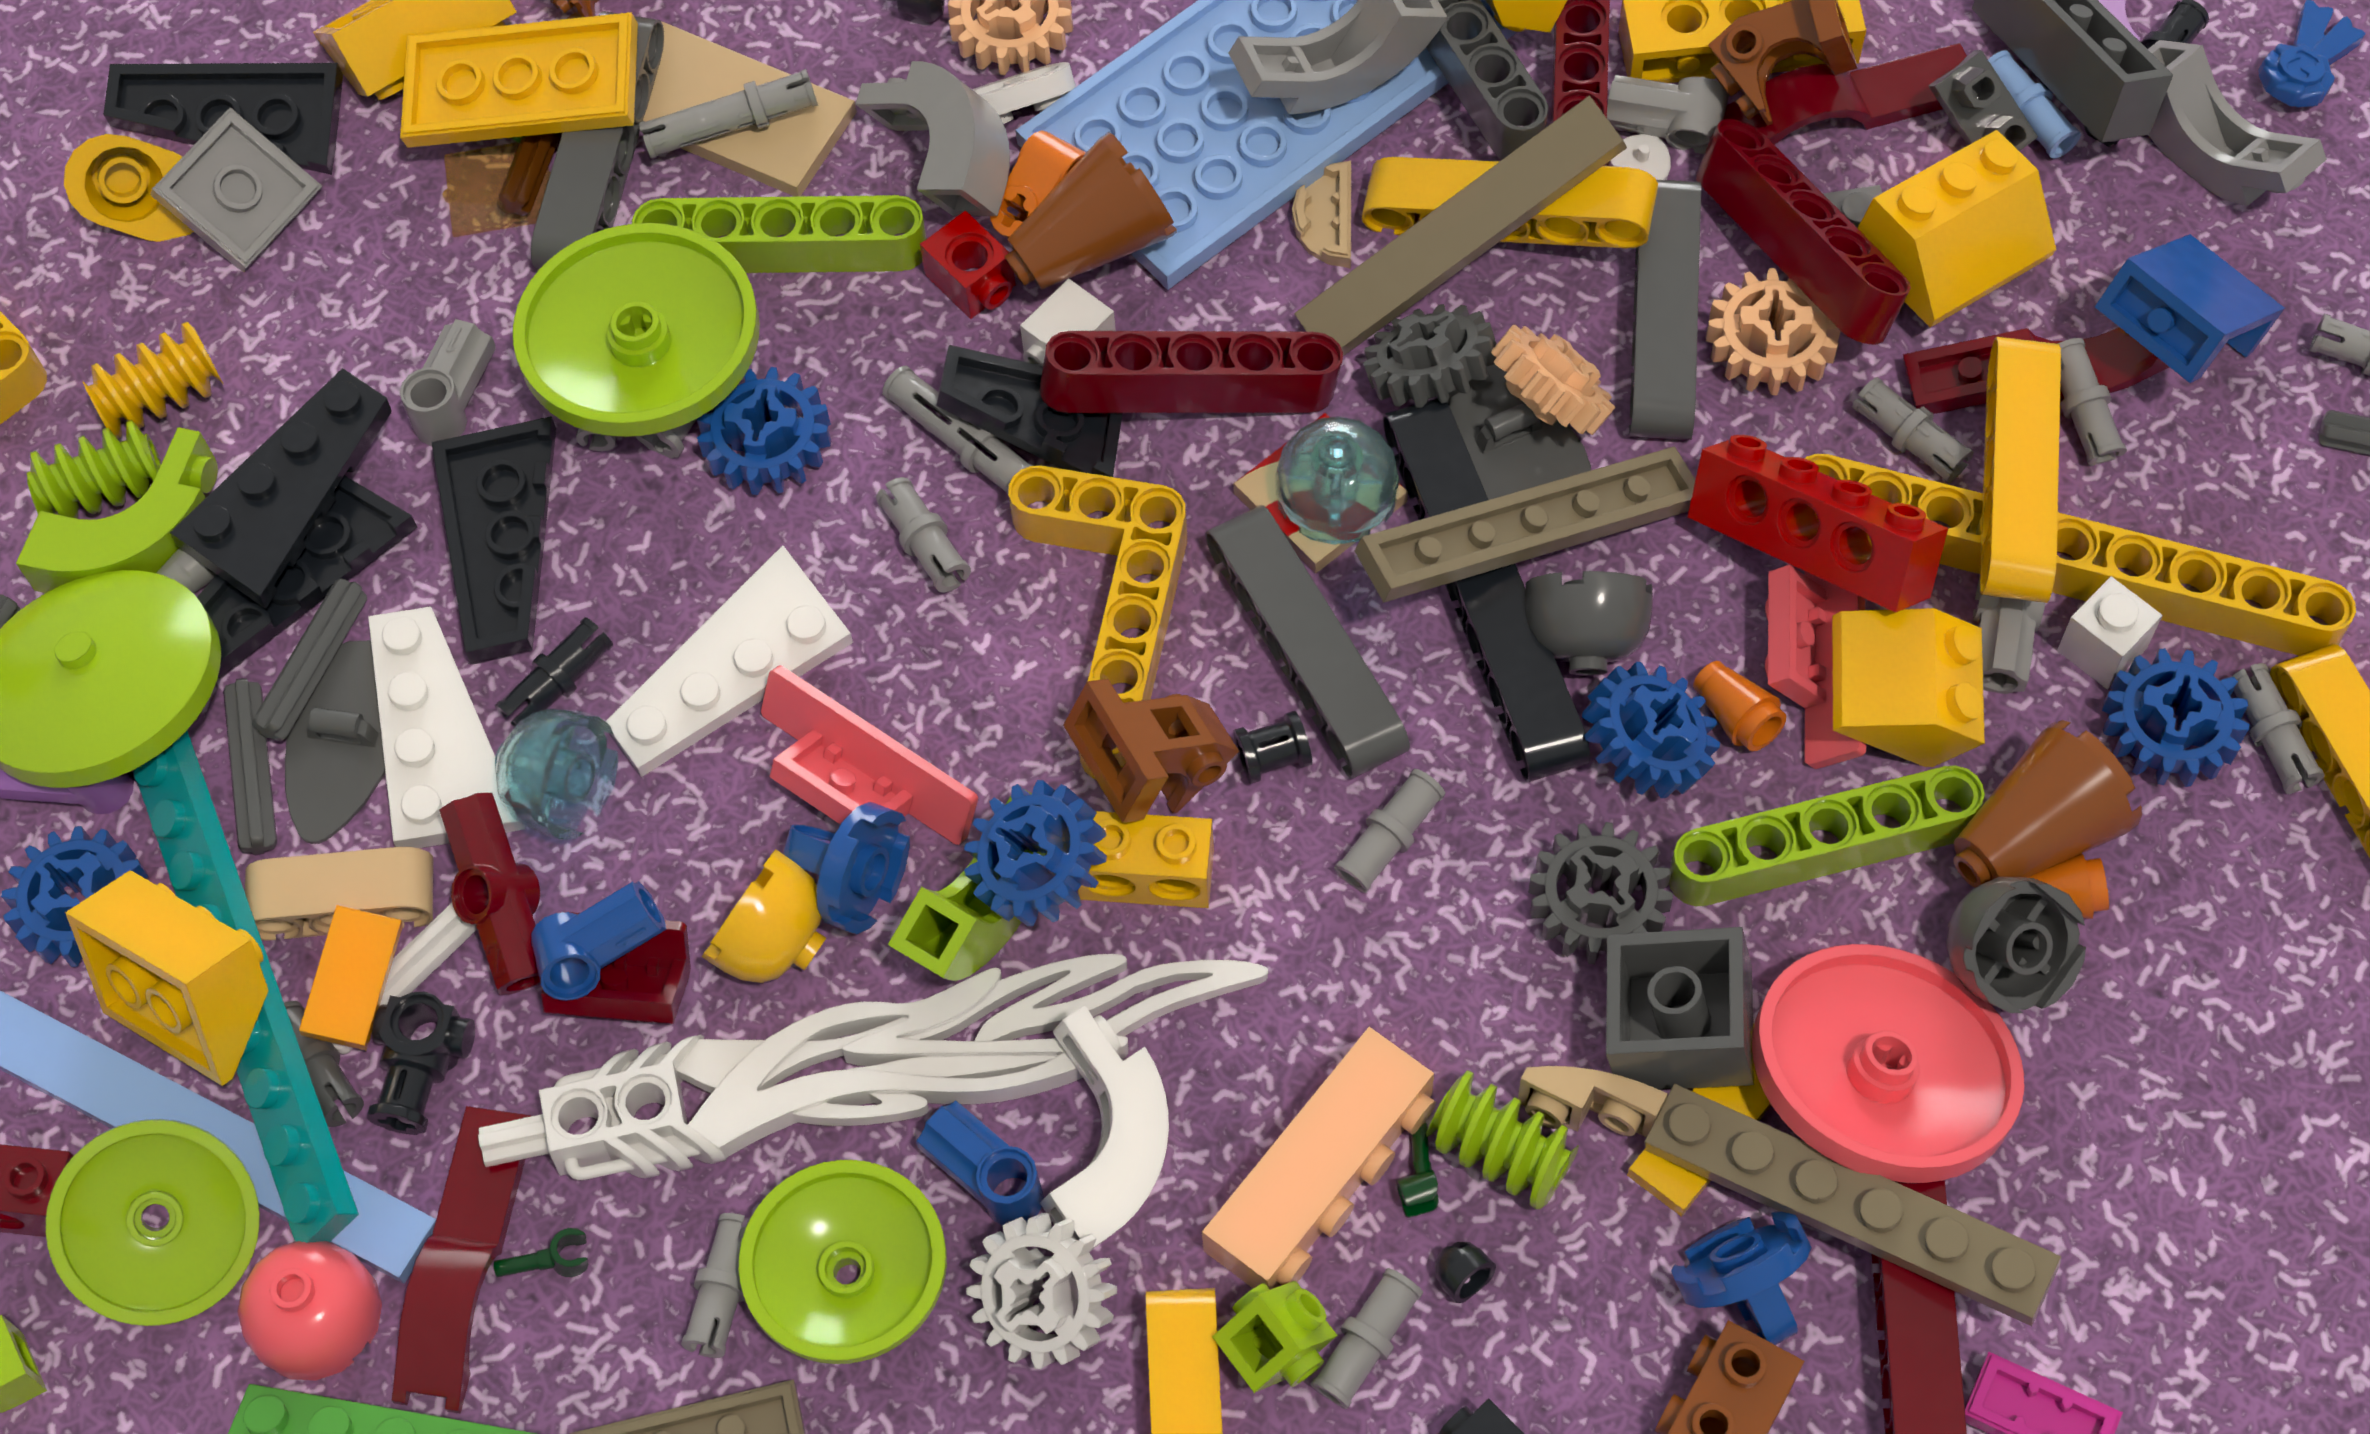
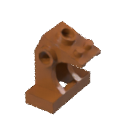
(1777, 34)
(1166, 744)

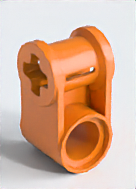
(1038, 170)

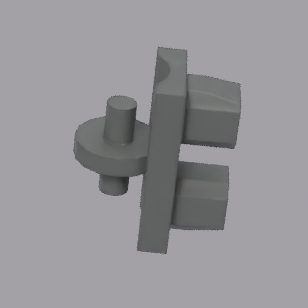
(1981, 103)

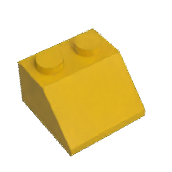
(1908, 682)

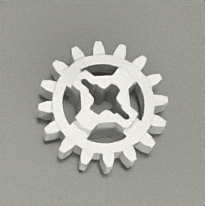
(1069, 1297)

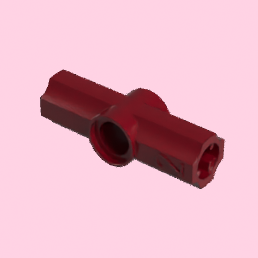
(493, 890)

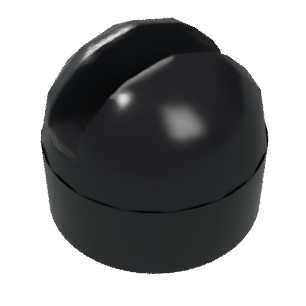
(1459, 1263)

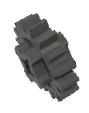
(1430, 355)
(1603, 865)

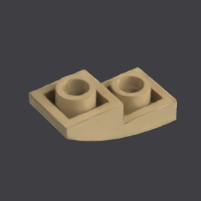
(1570, 1092)

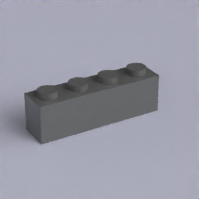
(2084, 61)

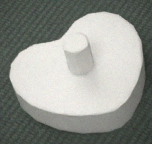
(1646, 154)

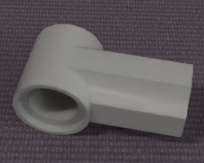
(1680, 113)
(442, 388)
(2007, 640)

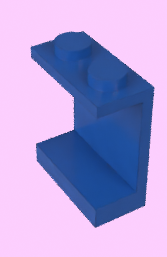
(2187, 305)

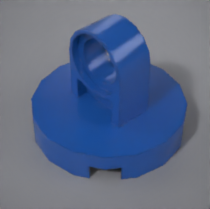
(853, 864)
(1745, 1268)

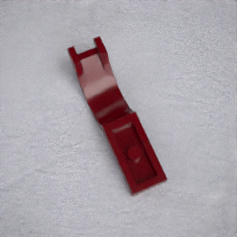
(1867, 95)
(1957, 373)
(452, 1268)

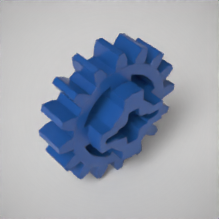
(782, 444)
(2148, 723)
(1650, 730)
(1032, 883)
(40, 898)

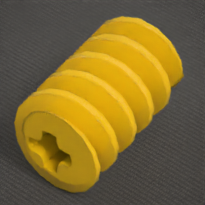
(151, 380)

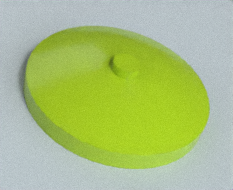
(636, 329)
(102, 677)

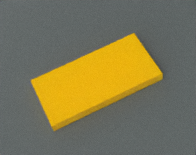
(519, 80)

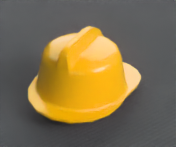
(117, 170)

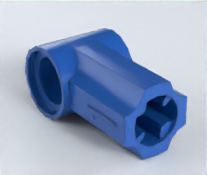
(576, 946)
(981, 1162)

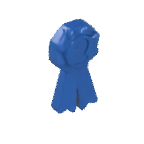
(2302, 72)

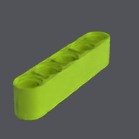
(809, 230)
(1845, 815)

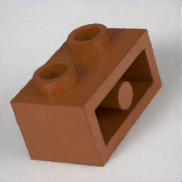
(1737, 1386)

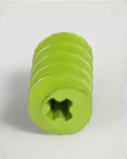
(93, 473)
(1501, 1140)

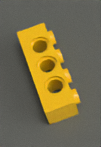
(1672, 37)

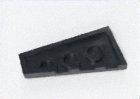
(285, 102)
(270, 502)
(495, 526)
(337, 547)

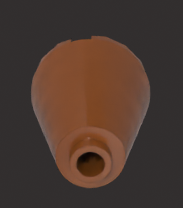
(1089, 219)
(2048, 809)

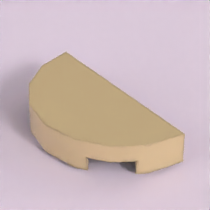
(1324, 215)

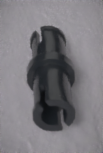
(555, 672)

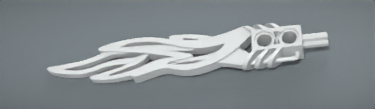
(896, 1043)

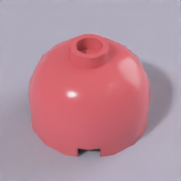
(309, 1309)

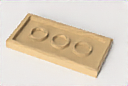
(777, 155)

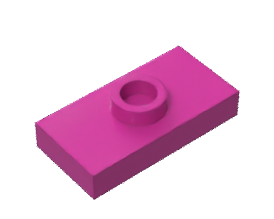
(2023, 1402)

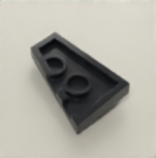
(1006, 401)

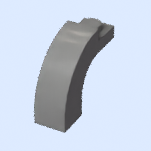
(1340, 60)
(967, 140)
(2215, 142)

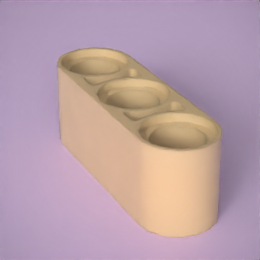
(302, 891)

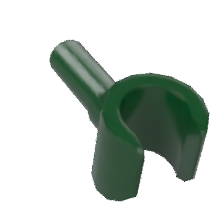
(1420, 1190)
(547, 1258)

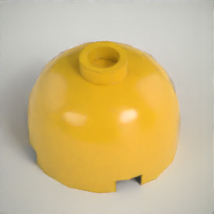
(770, 925)

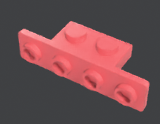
(1802, 656)
(850, 762)

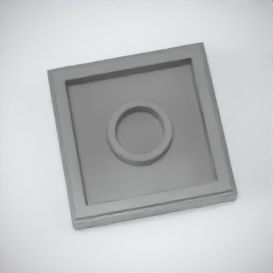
(236, 190)

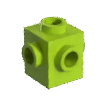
(1276, 1335)

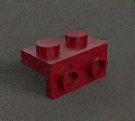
(640, 984)

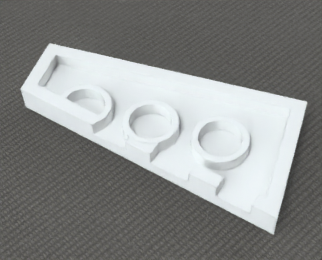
(727, 663)
(428, 728)

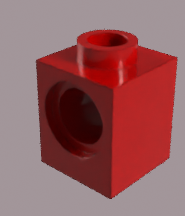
(964, 246)

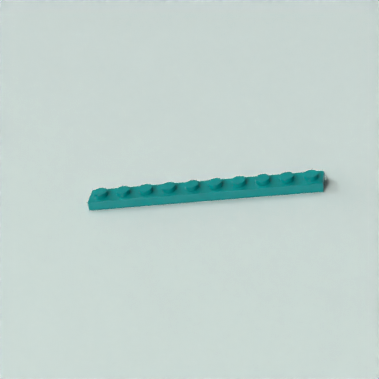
(272, 1065)

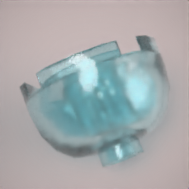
(1337, 480)
(556, 770)

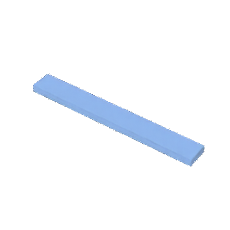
(120, 1091)

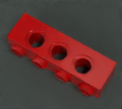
(1783, 524)

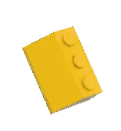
(373, 37)
(1963, 226)
(171, 972)

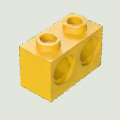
(1153, 861)

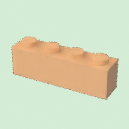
(1320, 1162)

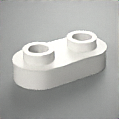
(1035, 87)

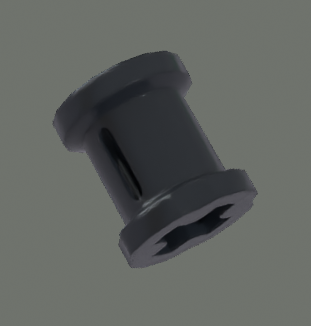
(1273, 747)

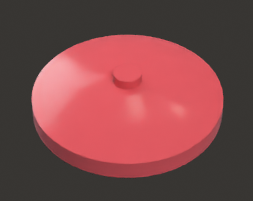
(1887, 1063)

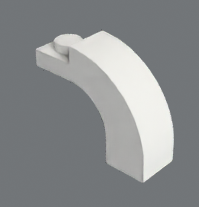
(1131, 1134)

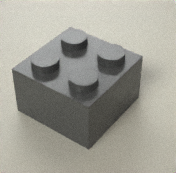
(1680, 1008)

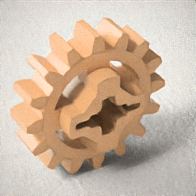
(1009, 30)
(1745, 338)
(1553, 379)

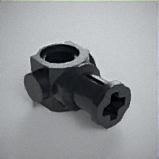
(415, 1064)

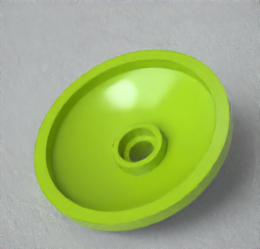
(834, 1219)
(145, 1271)

